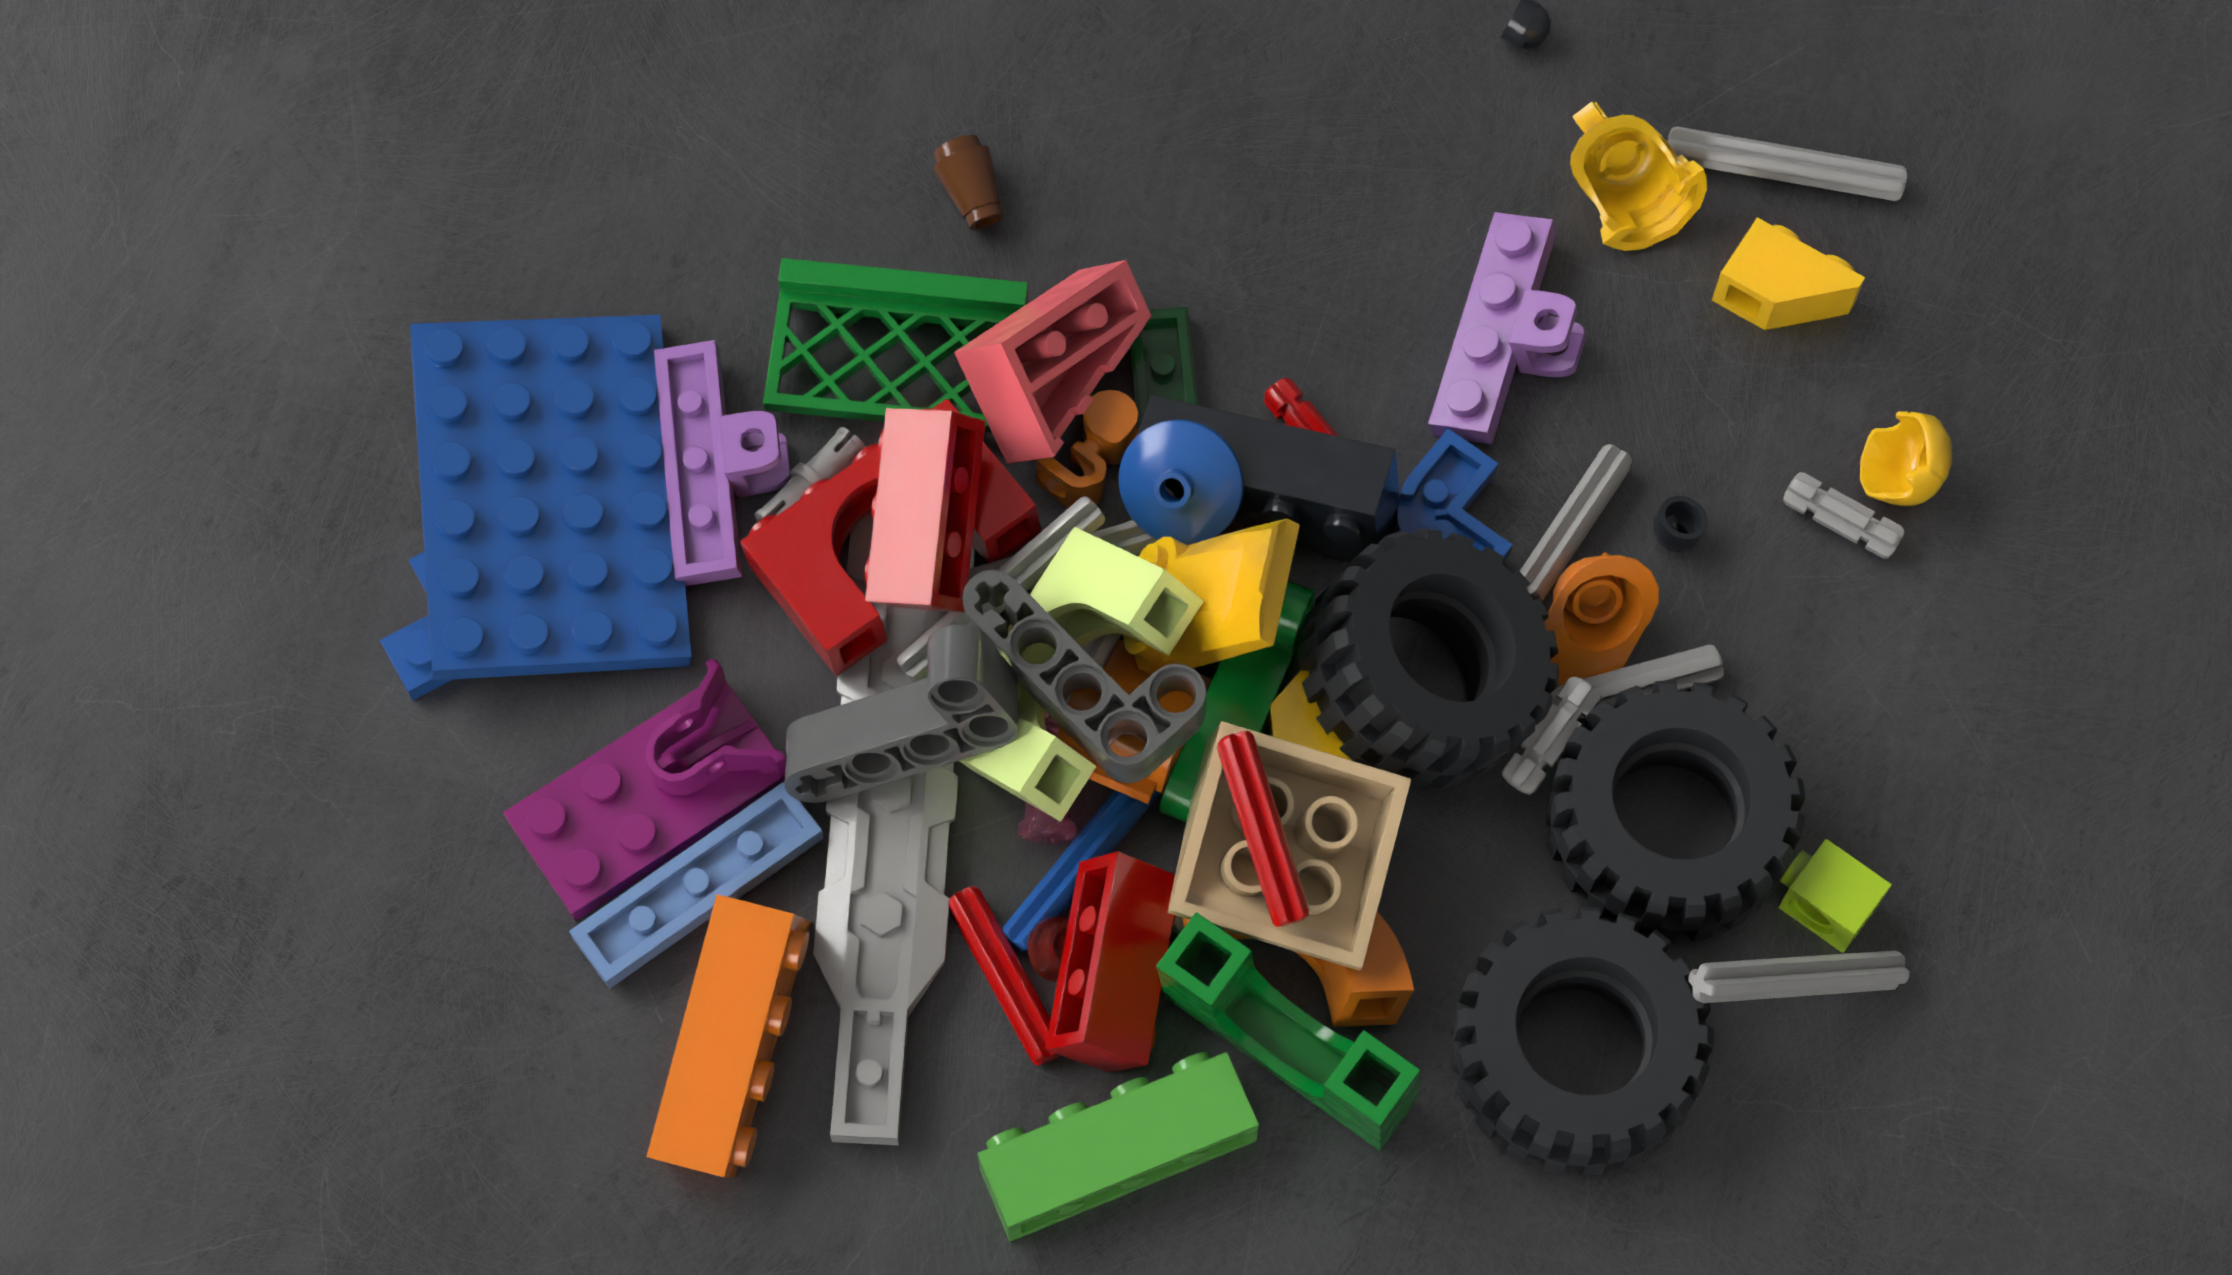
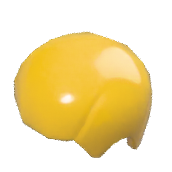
(1907, 460)

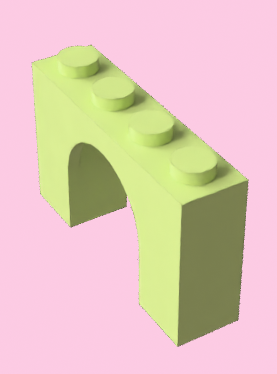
(1090, 594)

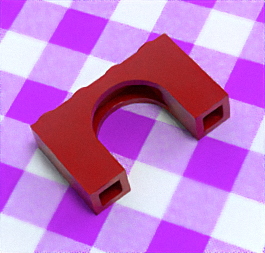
(802, 549)

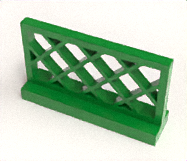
(888, 296)

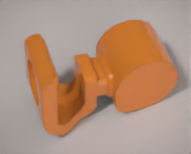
(1107, 433)

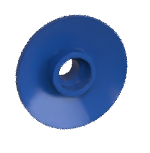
(1200, 462)

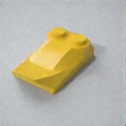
(1242, 589)

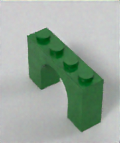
(1352, 1081)

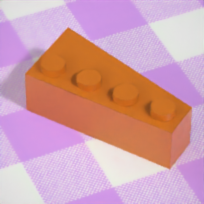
(729, 1037)

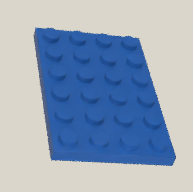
(545, 498)

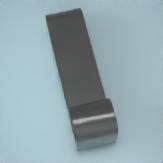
(1075, 669)
(951, 715)

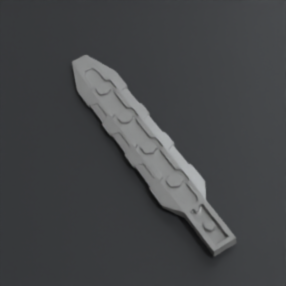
(882, 896)

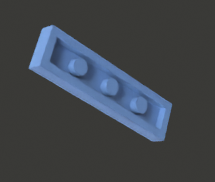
(685, 888)

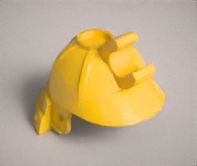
(1634, 179)

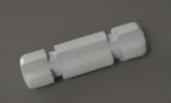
(1843, 515)
(1550, 735)

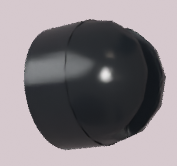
(1527, 25)
(1679, 523)

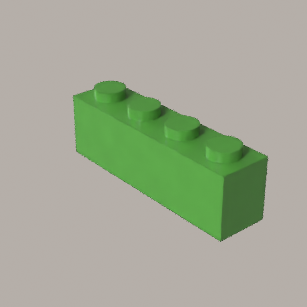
(1117, 1144)

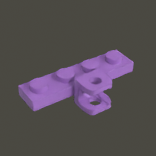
(1505, 326)
(709, 460)

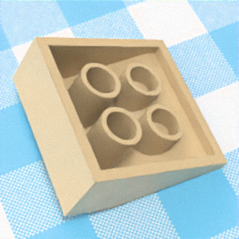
(1341, 838)

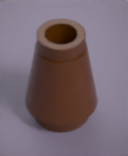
(969, 180)

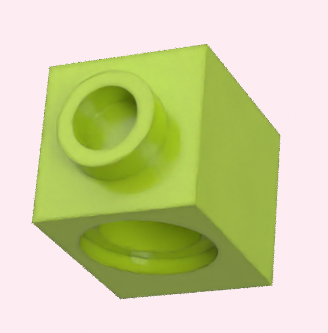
(1832, 894)

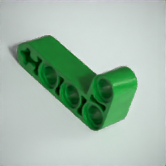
(1241, 696)

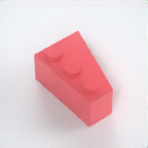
(1050, 355)

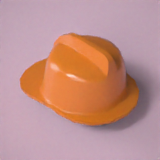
(1600, 614)

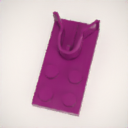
(647, 795)

